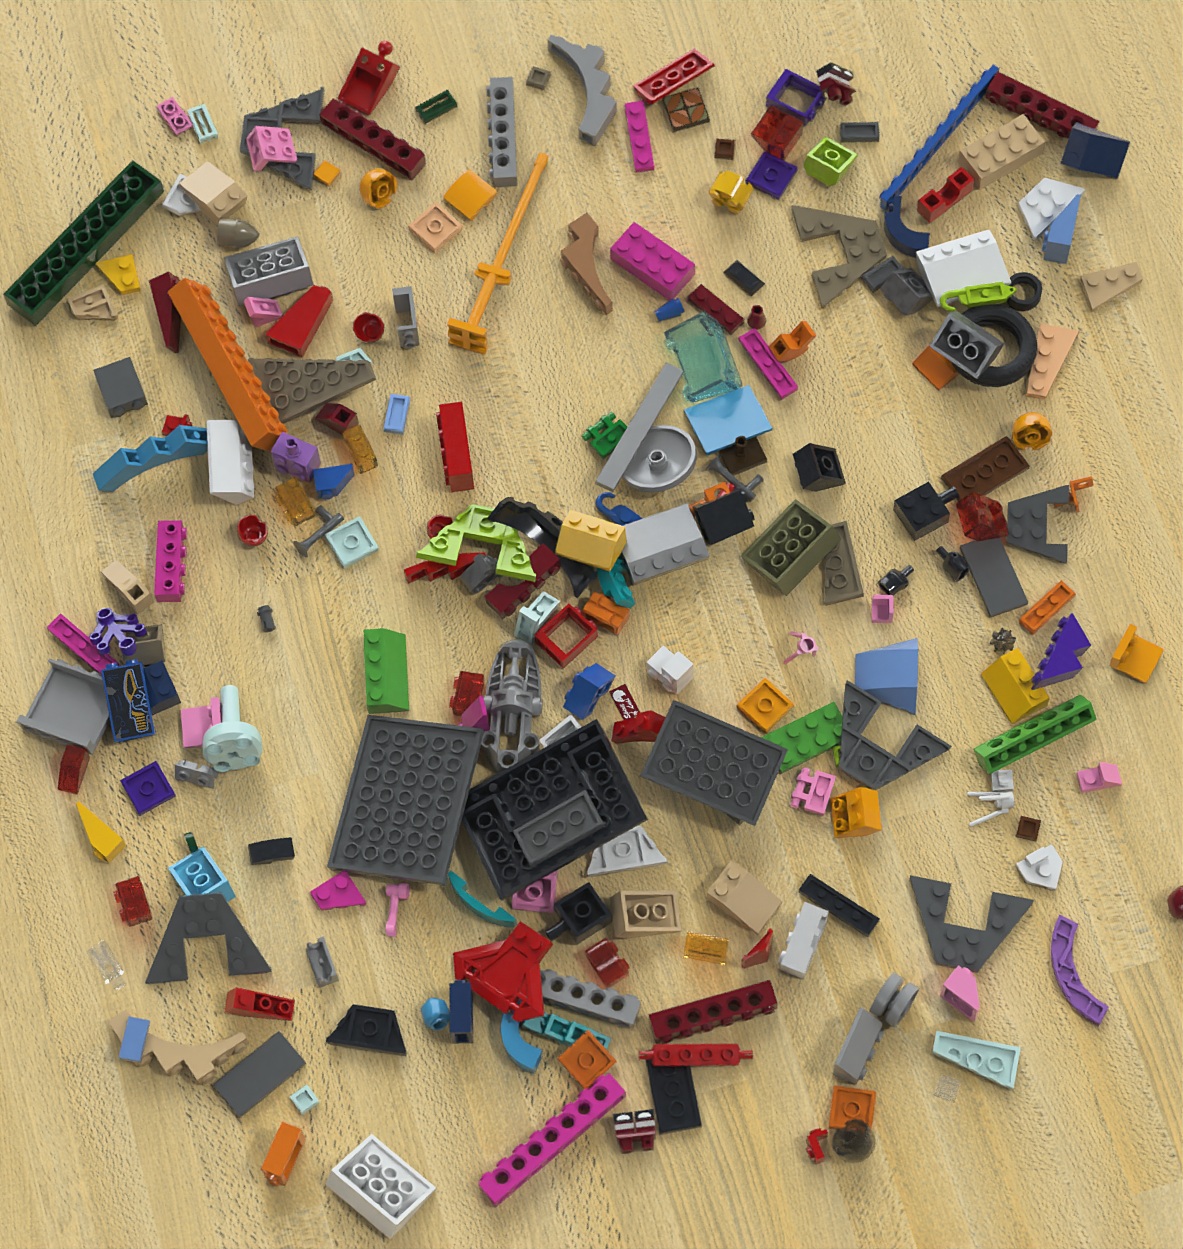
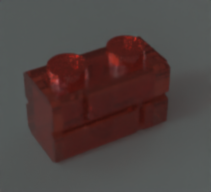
(468, 689)
(133, 901)

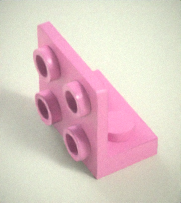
(270, 145)
(198, 720)

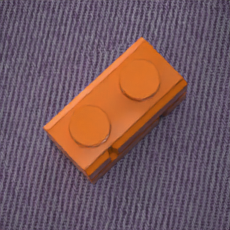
(606, 612)

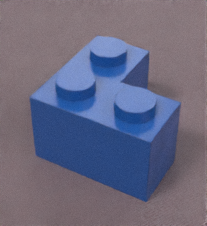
(587, 690)

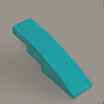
(561, 1029)

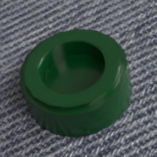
(191, 842)

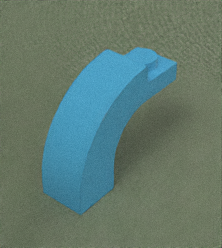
(518, 1050)

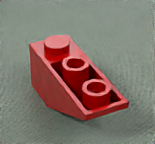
(258, 1005)

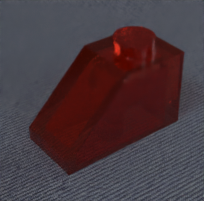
(72, 769)

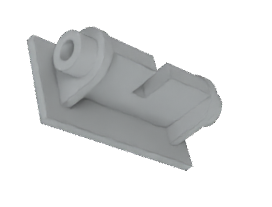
(188, 772)

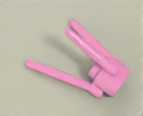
(804, 646)

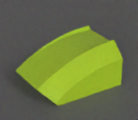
(829, 161)

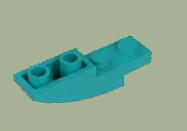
(614, 584)

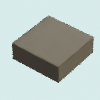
(538, 78)

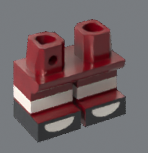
(836, 83)
(644, 1130)

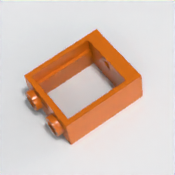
(283, 1154)

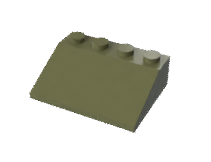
(791, 547)

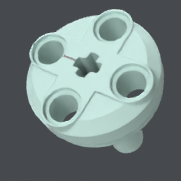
(232, 742)

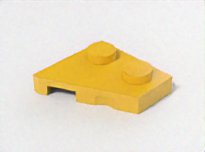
(121, 273)

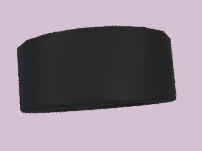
(1030, 279)

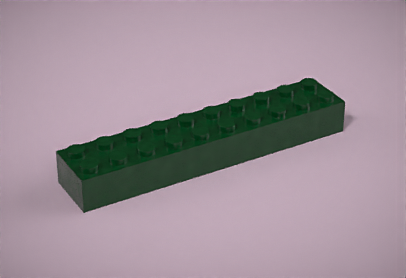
(83, 243)

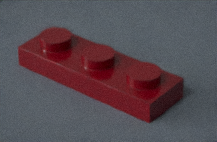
(715, 307)

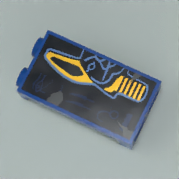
(128, 701)

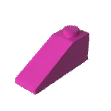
(476, 715)

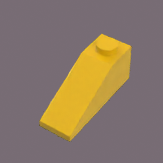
(102, 838)

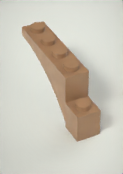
(580, 261)

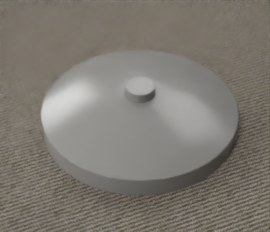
(662, 460)

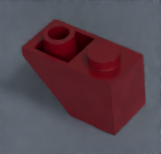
(337, 417)

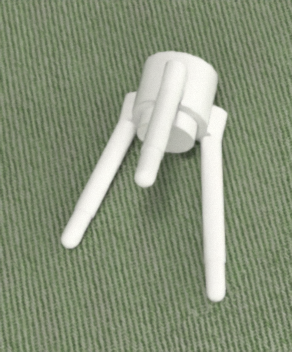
(1002, 799)

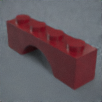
(505, 598)

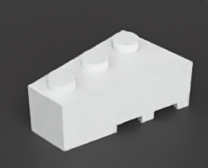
(803, 940)

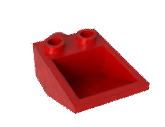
(365, 81)

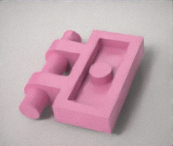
(819, 792)

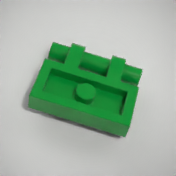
(607, 441)

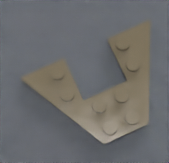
(859, 240)

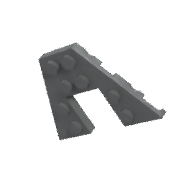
(300, 109)
(869, 762)
(199, 917)
(962, 945)

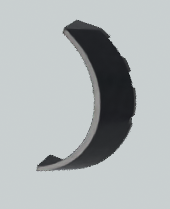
(543, 529)

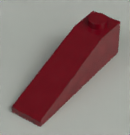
(166, 310)

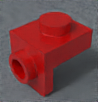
(814, 1150)

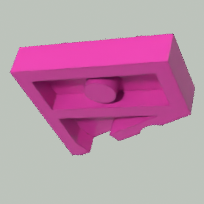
(337, 893)

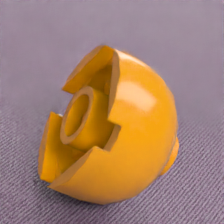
(377, 187)
(1031, 431)

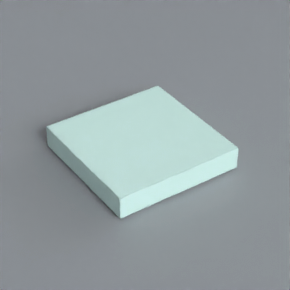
(351, 542)

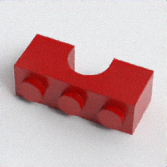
(936, 203)

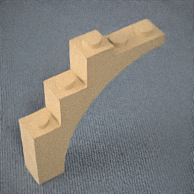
(175, 1056)

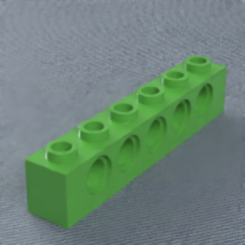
(1035, 734)

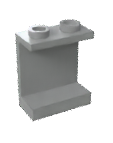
(405, 303)

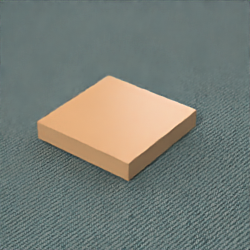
(435, 227)

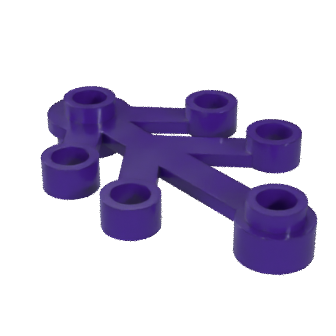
(107, 617)

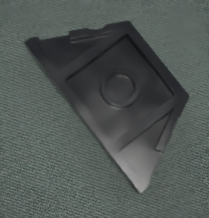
(369, 1030)

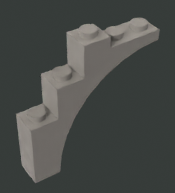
(586, 64)

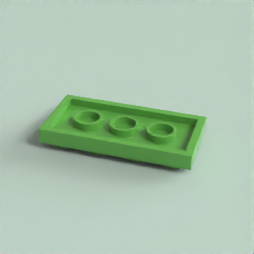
(808, 736)

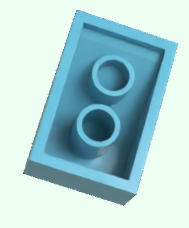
(200, 875)

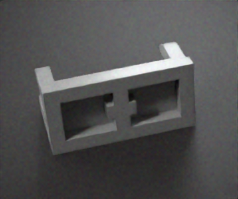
(321, 963)

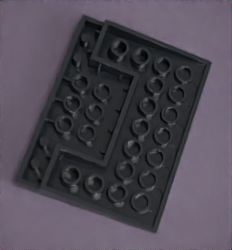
(535, 786)

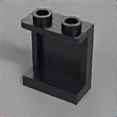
(724, 516)

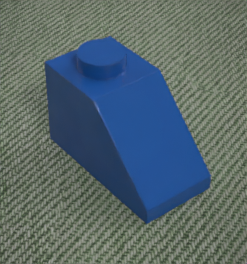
(332, 480)

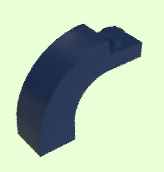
(899, 235)

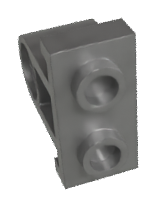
(480, 573)

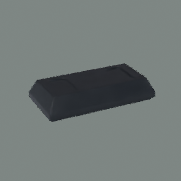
(744, 278)

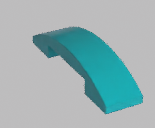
(500, 916)

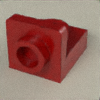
(172, 422)

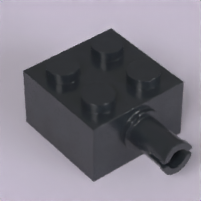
(924, 509)
(580, 914)

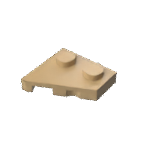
(93, 305)

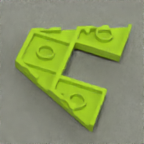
(475, 525)

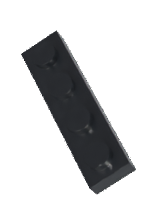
(839, 905)

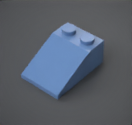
(1059, 238)

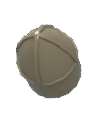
(236, 233)

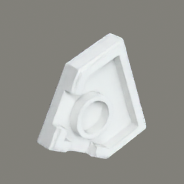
(178, 200)
(1041, 867)

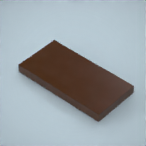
(987, 469)

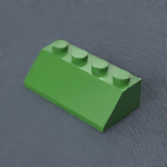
(385, 671)

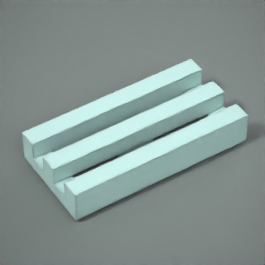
(207, 136)

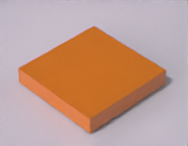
(586, 1059)
(851, 1104)

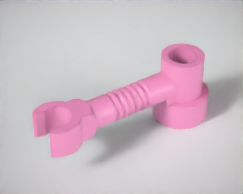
(396, 893)

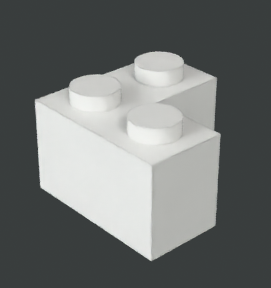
(671, 669)

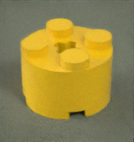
(730, 191)

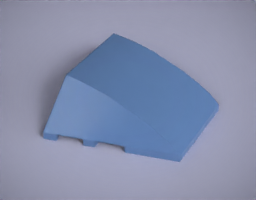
(890, 674)

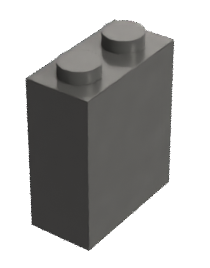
(120, 387)

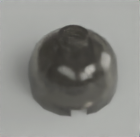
(854, 1141)

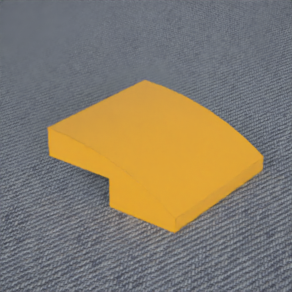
(470, 194)

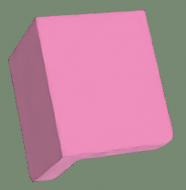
(882, 609)

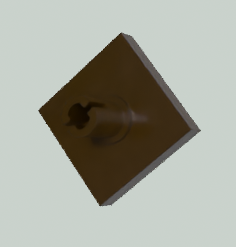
(743, 455)

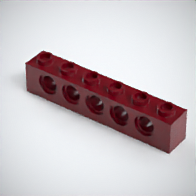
(1036, 101)
(376, 147)
(762, 991)

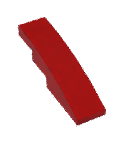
(435, 570)

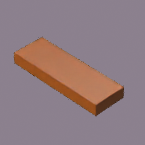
(1047, 607)

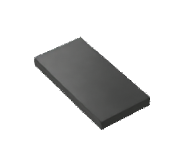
(994, 576)
(558, 828)
(259, 1074)

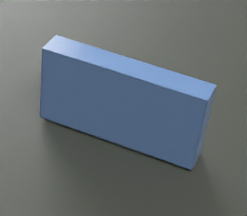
(134, 1039)

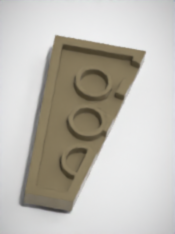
(842, 573)

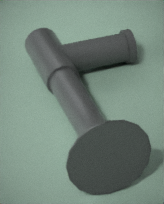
(717, 466)
(302, 547)

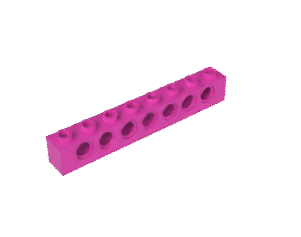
(549, 1150)

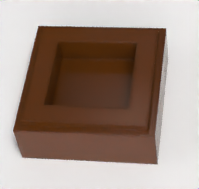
(724, 149)
(1028, 828)

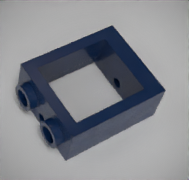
(461, 1012)

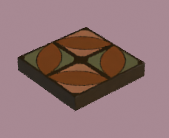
(686, 109)

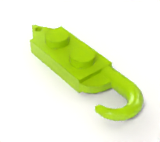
(979, 295)

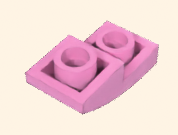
(174, 116)

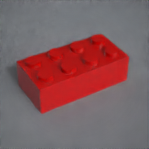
(455, 447)

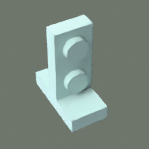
(533, 618)

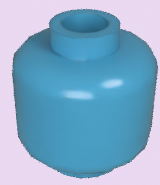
(435, 1014)

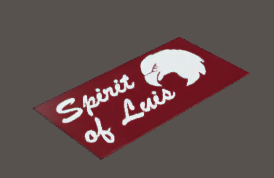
(624, 702)

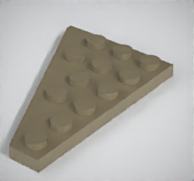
(308, 383)

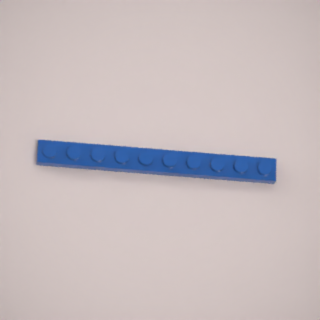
(934, 142)

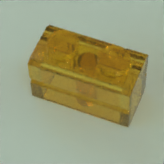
(360, 449)
(295, 501)
(706, 948)

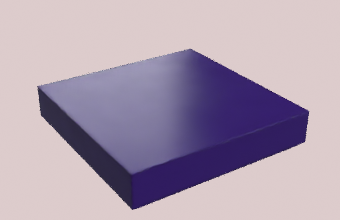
(771, 175)
(148, 788)

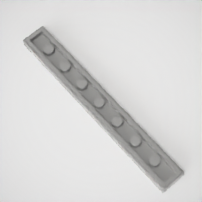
(639, 427)

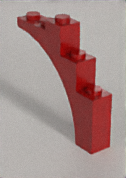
(639, 729)

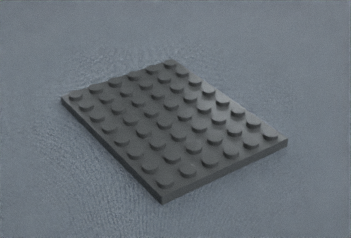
(406, 799)

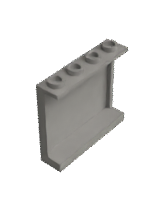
(69, 707)

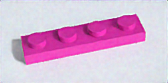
(639, 136)
(768, 364)
(79, 643)

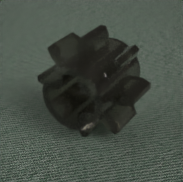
(1002, 641)

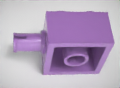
(295, 457)

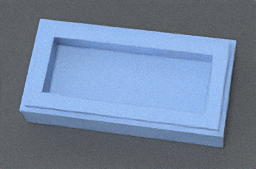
(396, 414)

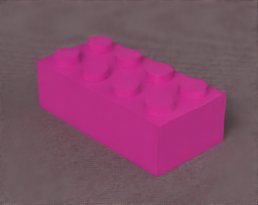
(652, 261)

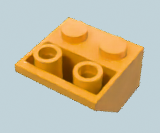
(856, 813)

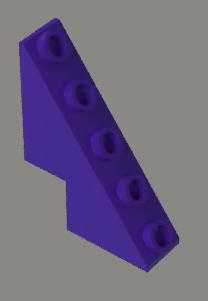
(1062, 654)

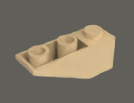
(128, 586)

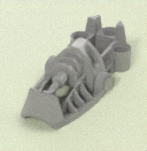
(512, 699)

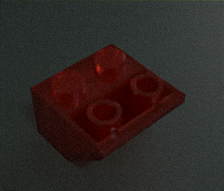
(777, 132)
(981, 517)

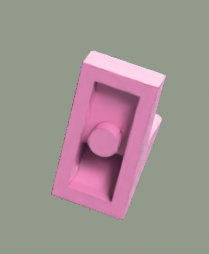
(262, 310)
(1098, 778)

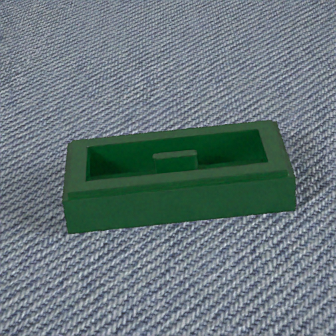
(438, 109)

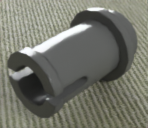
(266, 618)

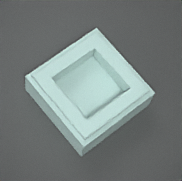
(304, 1099)

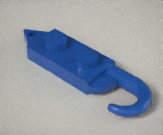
(619, 514)

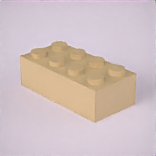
(1001, 151)

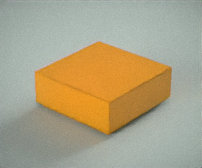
(327, 173)

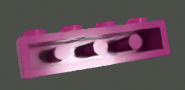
(169, 561)

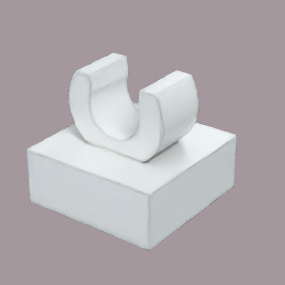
(1002, 781)

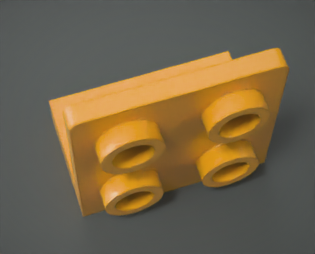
(1136, 655)

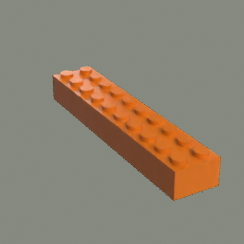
(227, 363)

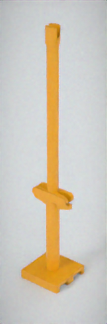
(469, 334)

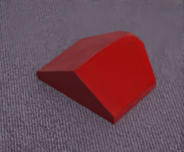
(760, 952)

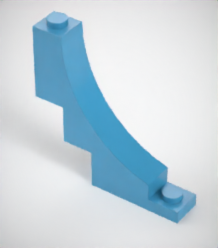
(128, 463)

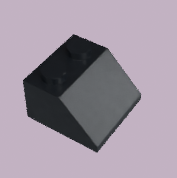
(818, 467)

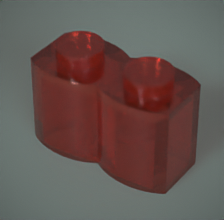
(607, 963)

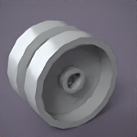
(897, 1001)

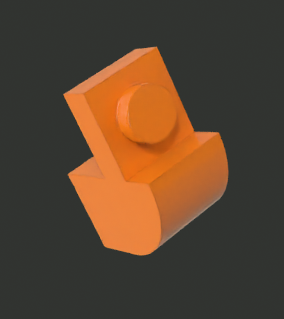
(792, 345)

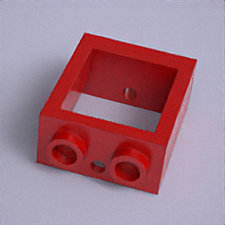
(552, 649)

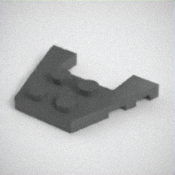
(1029, 523)

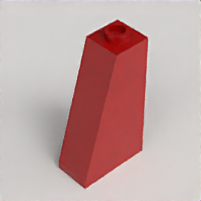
(300, 323)

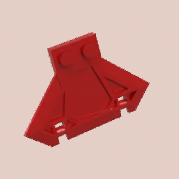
(507, 972)

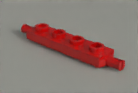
(695, 1055)

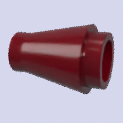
(756, 317)

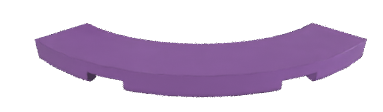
(1067, 975)

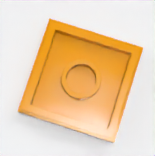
(765, 705)

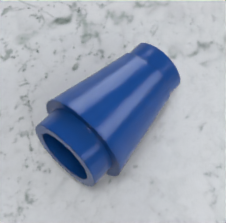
(670, 310)

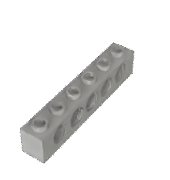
(502, 88)
(625, 1017)

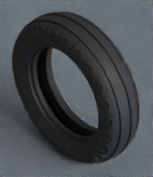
(1023, 332)

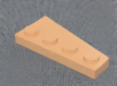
(1052, 349)

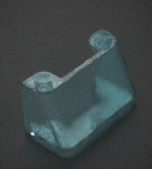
(703, 357)

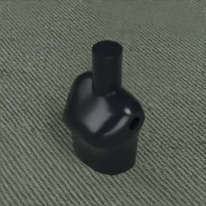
(953, 564)
(895, 580)

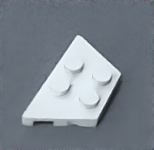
(1045, 204)
(625, 853)

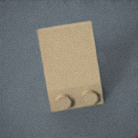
(214, 192)
(743, 897)
(644, 913)

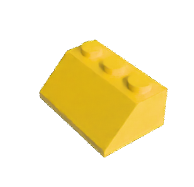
(591, 540)
(1011, 685)

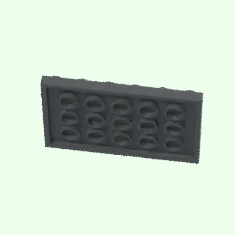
(714, 762)

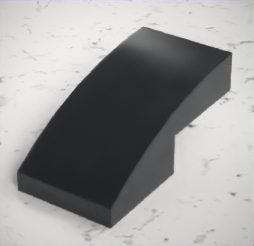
(271, 850)

